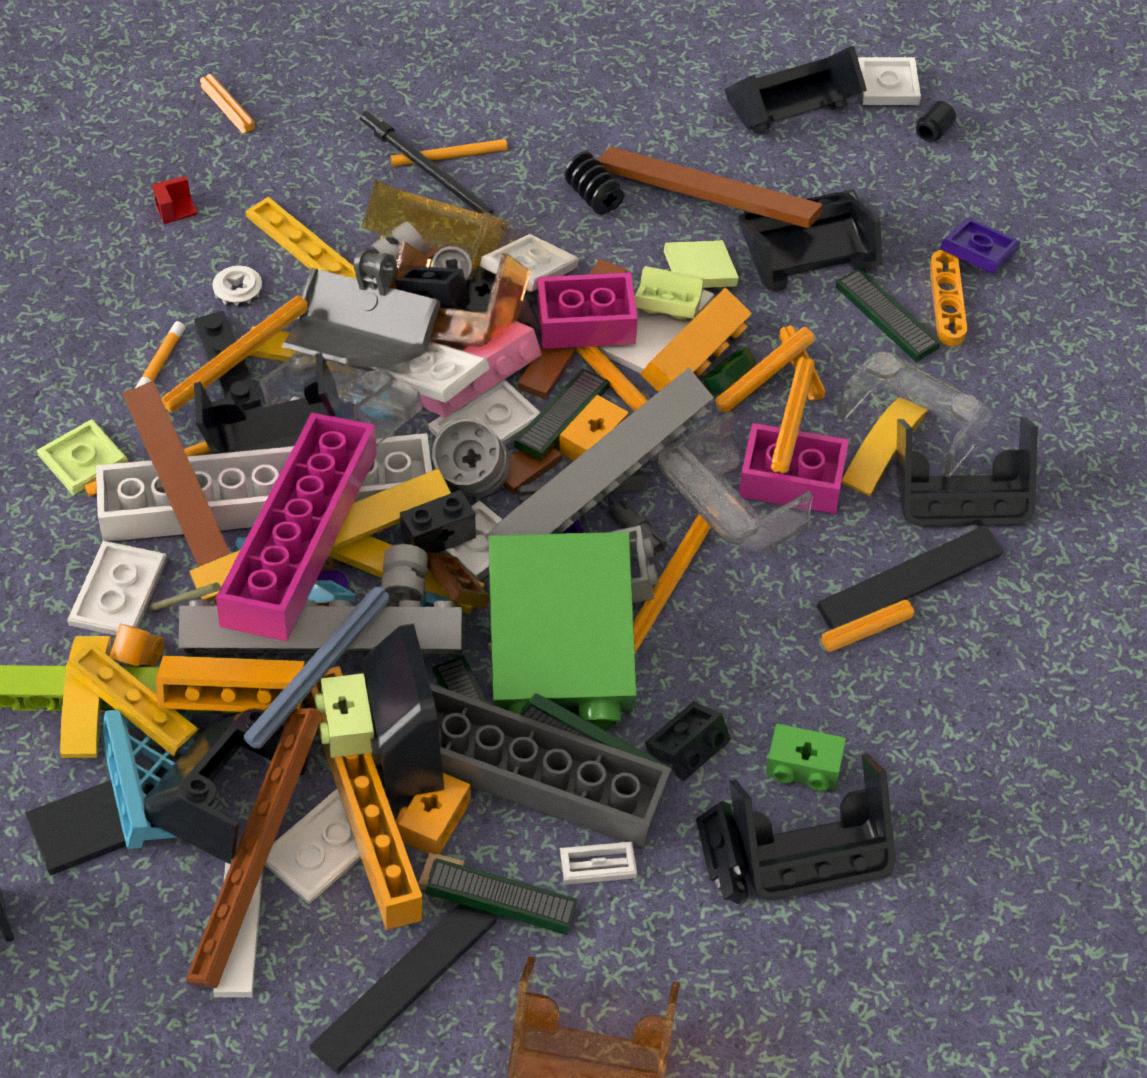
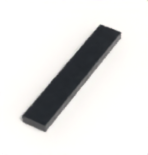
(911, 577)
(401, 986)

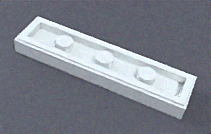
(240, 968)

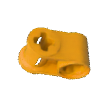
(137, 646)

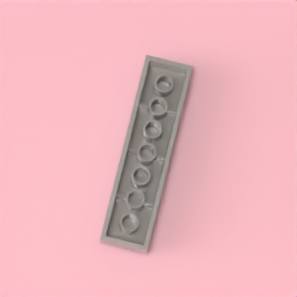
(609, 460)
(437, 629)

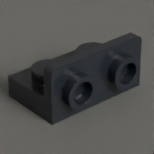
(690, 739)

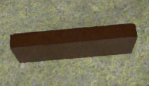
(457, 580)

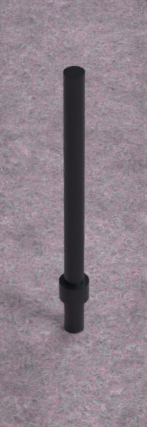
(386, 133)

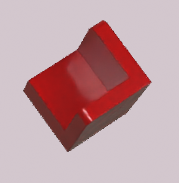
(174, 199)

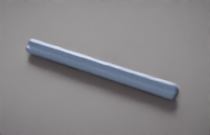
(316, 668)

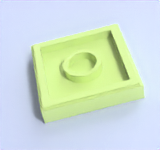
(703, 259)
(78, 453)

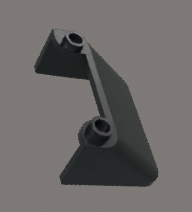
(838, 236)

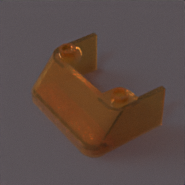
(473, 327)
(553, 1051)

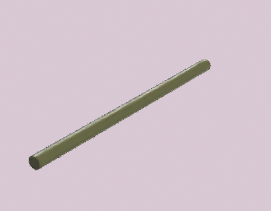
(202, 591)

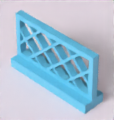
(126, 774)

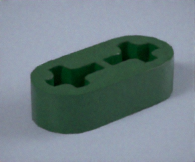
(729, 370)

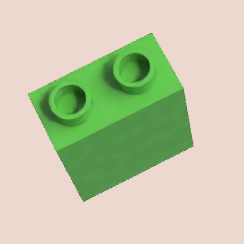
(563, 623)

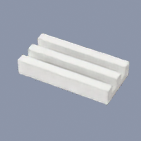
(597, 863)

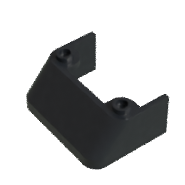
(797, 90)
(275, 426)
(969, 499)
(403, 715)
(186, 792)
(820, 855)

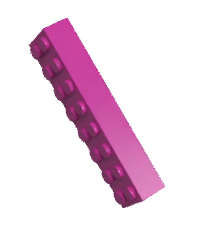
(297, 527)

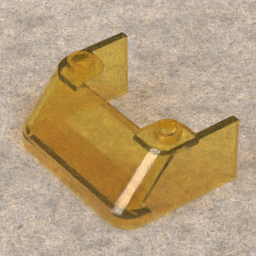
(435, 221)

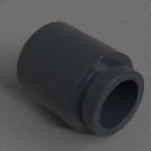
(935, 121)

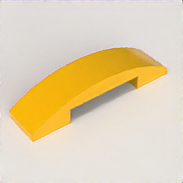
(880, 446)
(81, 708)

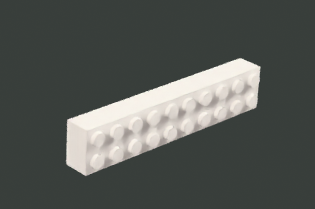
(234, 484)

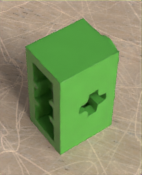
(821, 755)

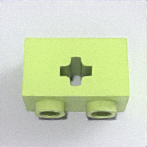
(346, 715)

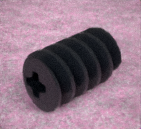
(593, 183)

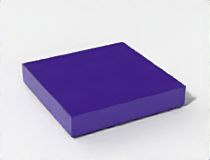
(980, 245)

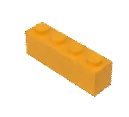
(699, 340)
(222, 682)

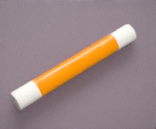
(162, 354)

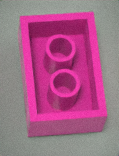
(586, 310)
(814, 467)

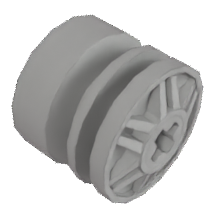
(459, 446)

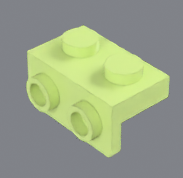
(669, 293)

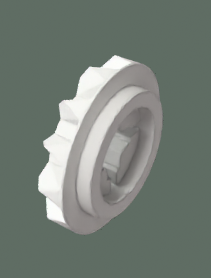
(234, 276)

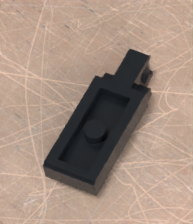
(723, 851)

